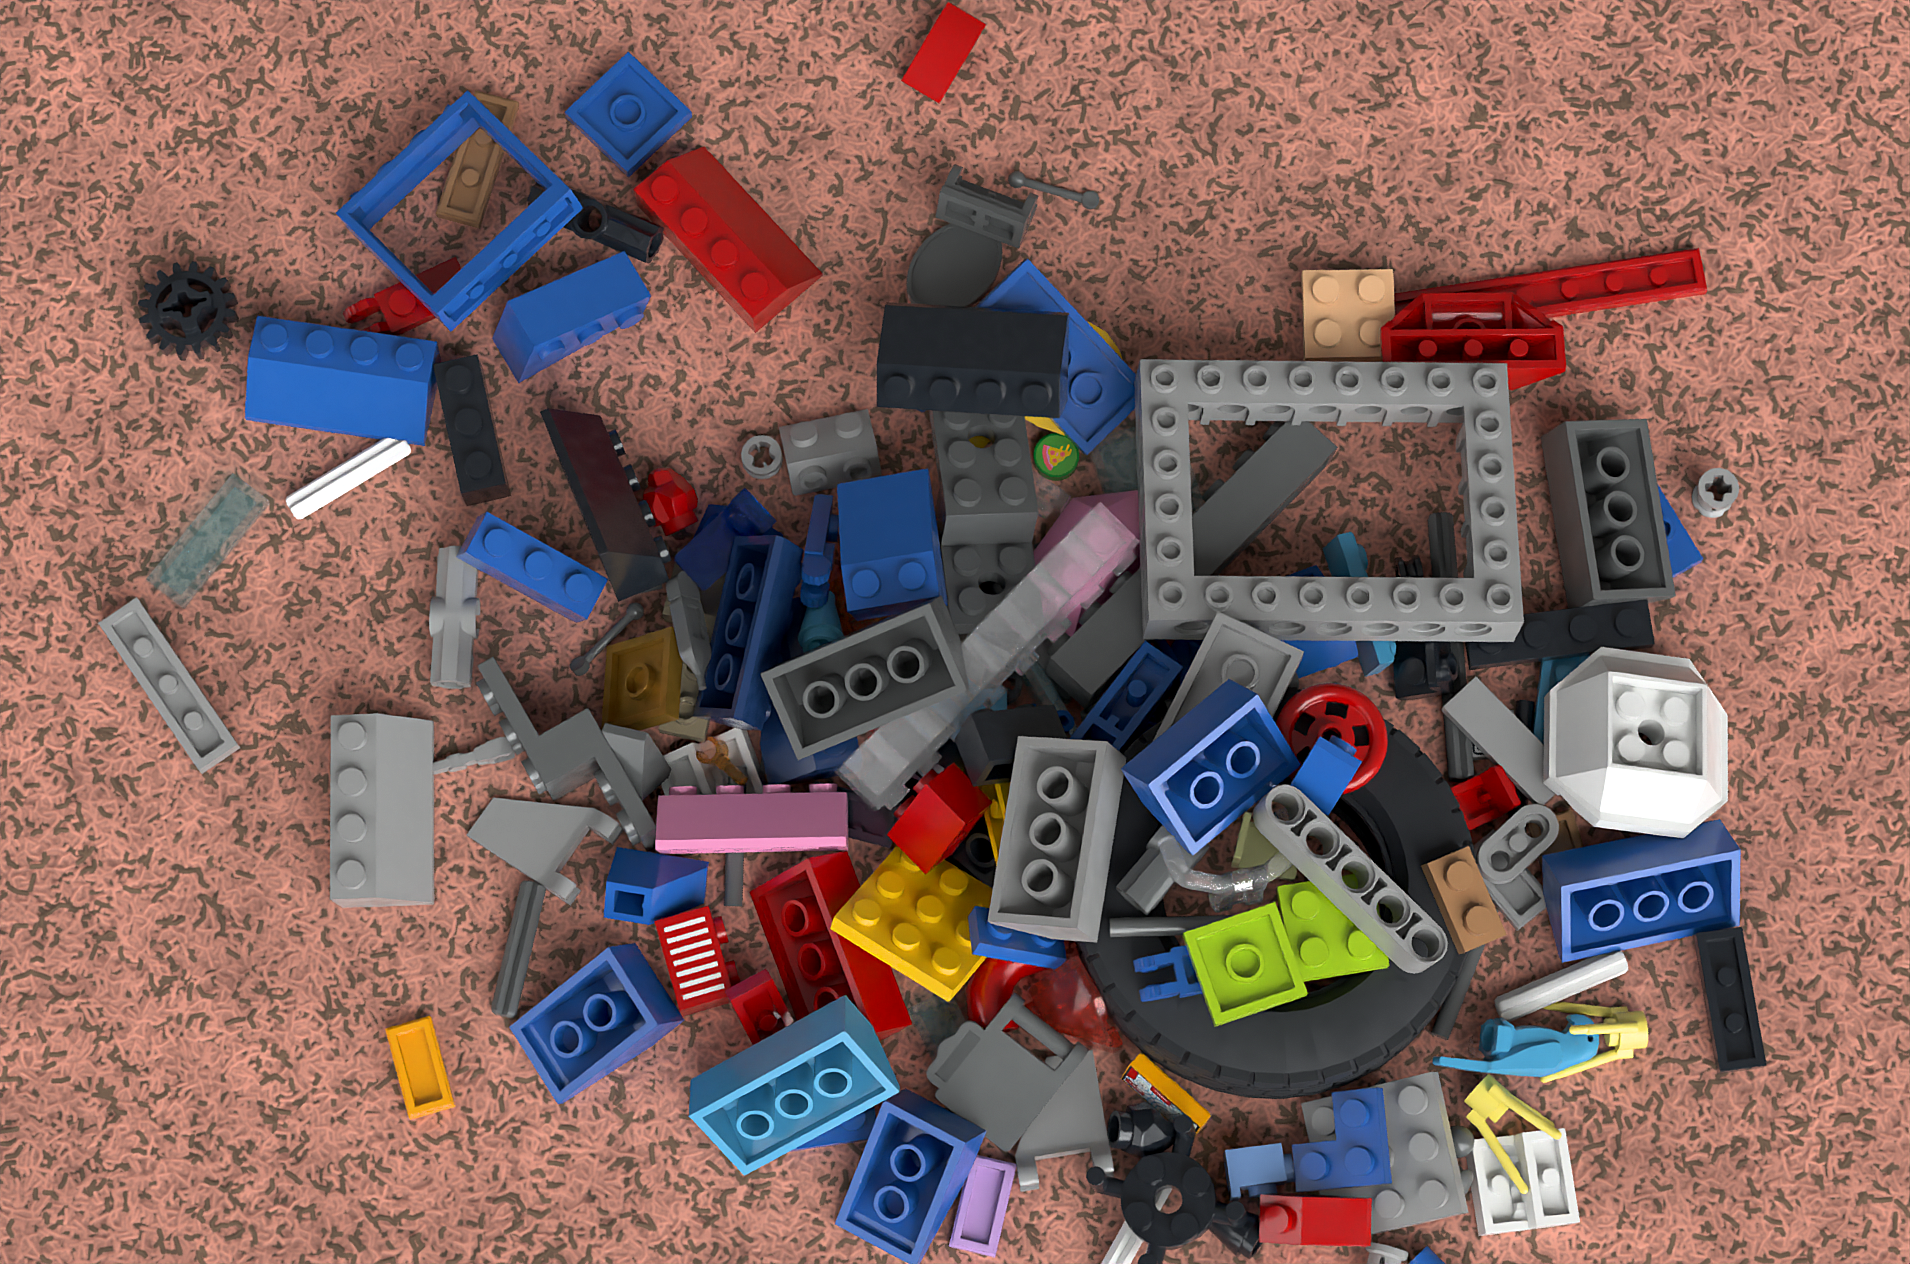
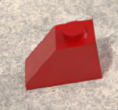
(1315, 1220)

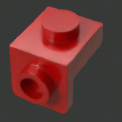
(1486, 797)

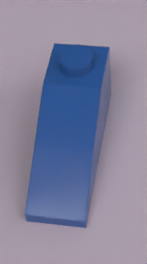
(1130, 699)

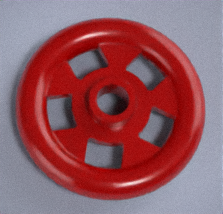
(1360, 712)

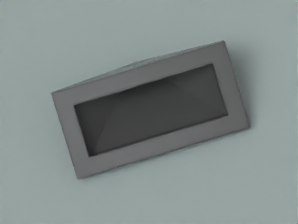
(638, 758)

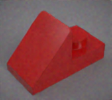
(759, 1006)

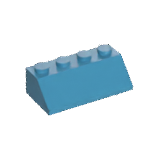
(792, 1086)

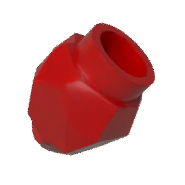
(670, 500)

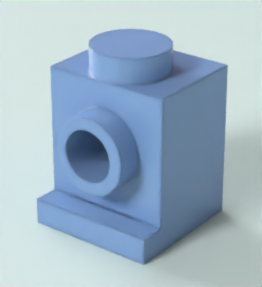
(1257, 1170)

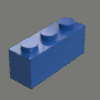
(532, 567)

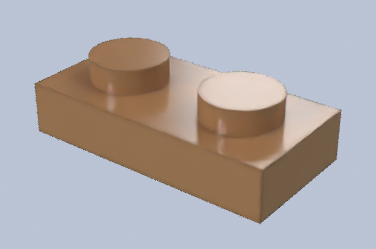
(1463, 900)

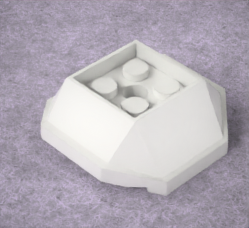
(1604, 765)

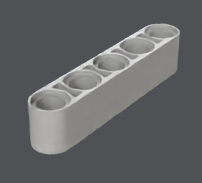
(1373, 884)

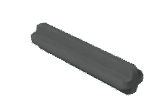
(518, 949)

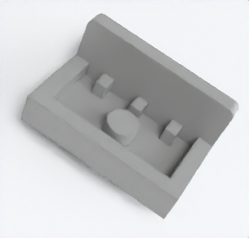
(830, 451)

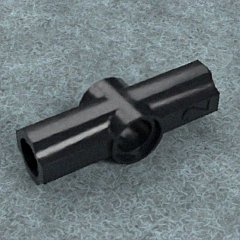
(618, 227)

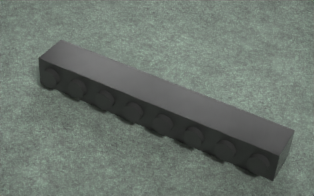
(1221, 531)

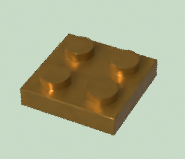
(642, 681)

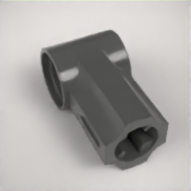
(1149, 877)

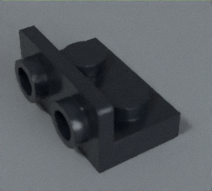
(1424, 669)

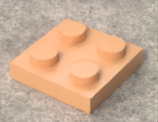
(1345, 313)

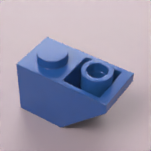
(1326, 772)
(653, 886)

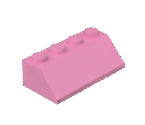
(752, 821)

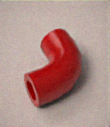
(992, 987)

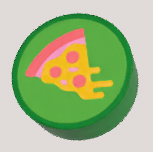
(1056, 457)

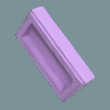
(983, 1206)

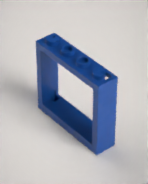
(497, 259)

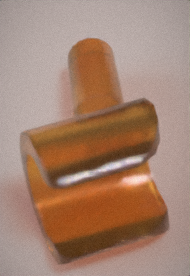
(722, 761)

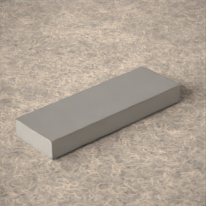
(1500, 738)

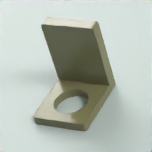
(1255, 849)

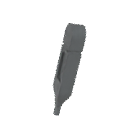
(689, 625)

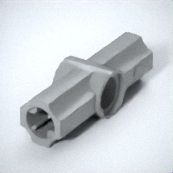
(453, 621)

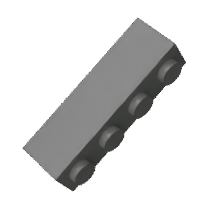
(381, 811)
(1057, 838)

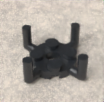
(1161, 1172)

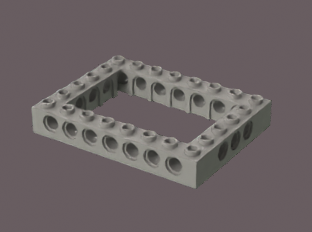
(1466, 609)

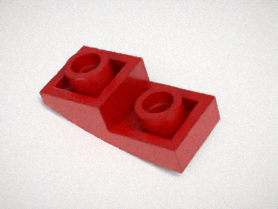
(943, 52)

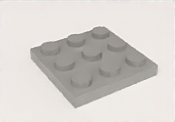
(1421, 1155)

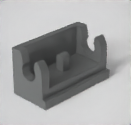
(985, 210)

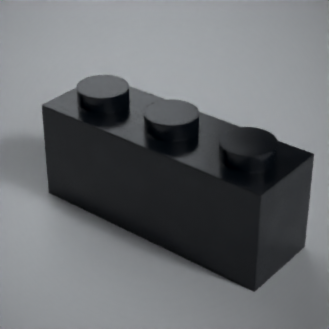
(471, 430)

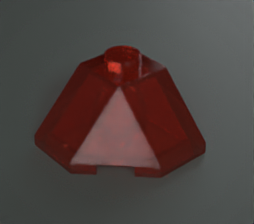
(1074, 1007)

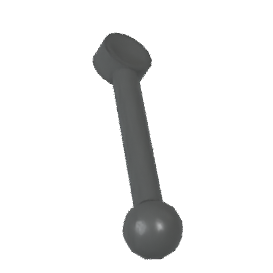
(1089, 199)
(581, 664)

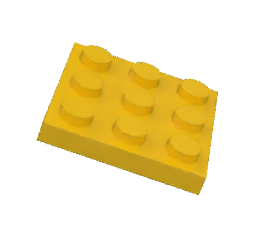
(917, 921)

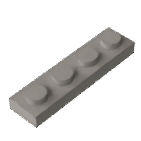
(169, 685)

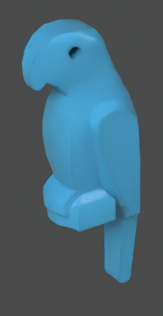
(1527, 1049)

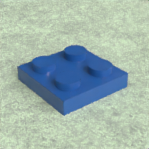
(628, 114)

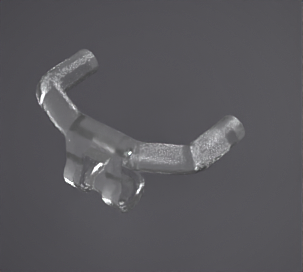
(1229, 888)

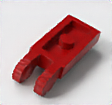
(399, 305)

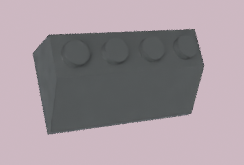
(1607, 512)
(868, 678)

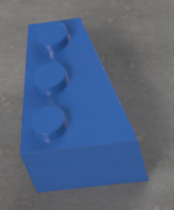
(569, 314)

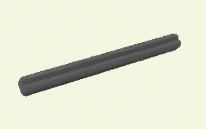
(1444, 565)

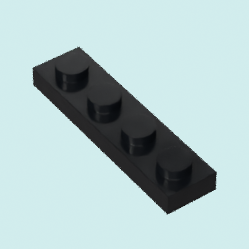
(1568, 635)

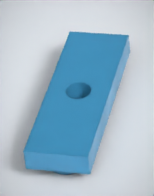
(1350, 559)

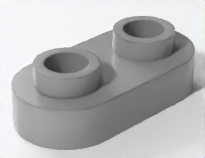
(1516, 845)

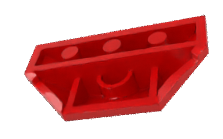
(1477, 330)

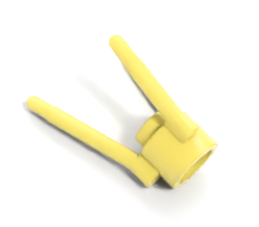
(1620, 1029)
(1492, 1101)

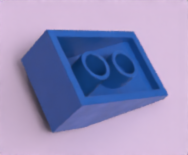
(889, 544)
(596, 1021)
(909, 1175)

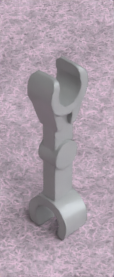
(491, 752)

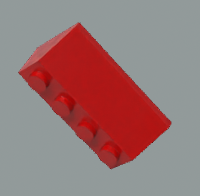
(726, 236)
(814, 959)

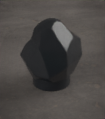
(1140, 1130)

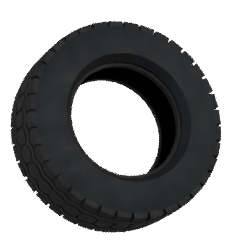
(1334, 1032)

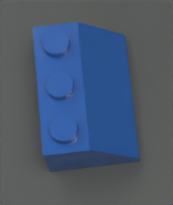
(1211, 765)

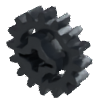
(170, 313)

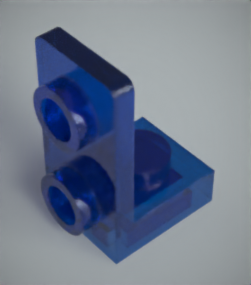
(710, 551)

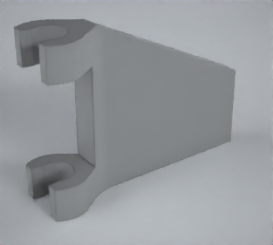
(540, 838)
(1066, 1125)

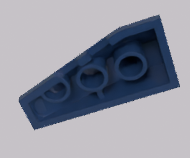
(777, 753)

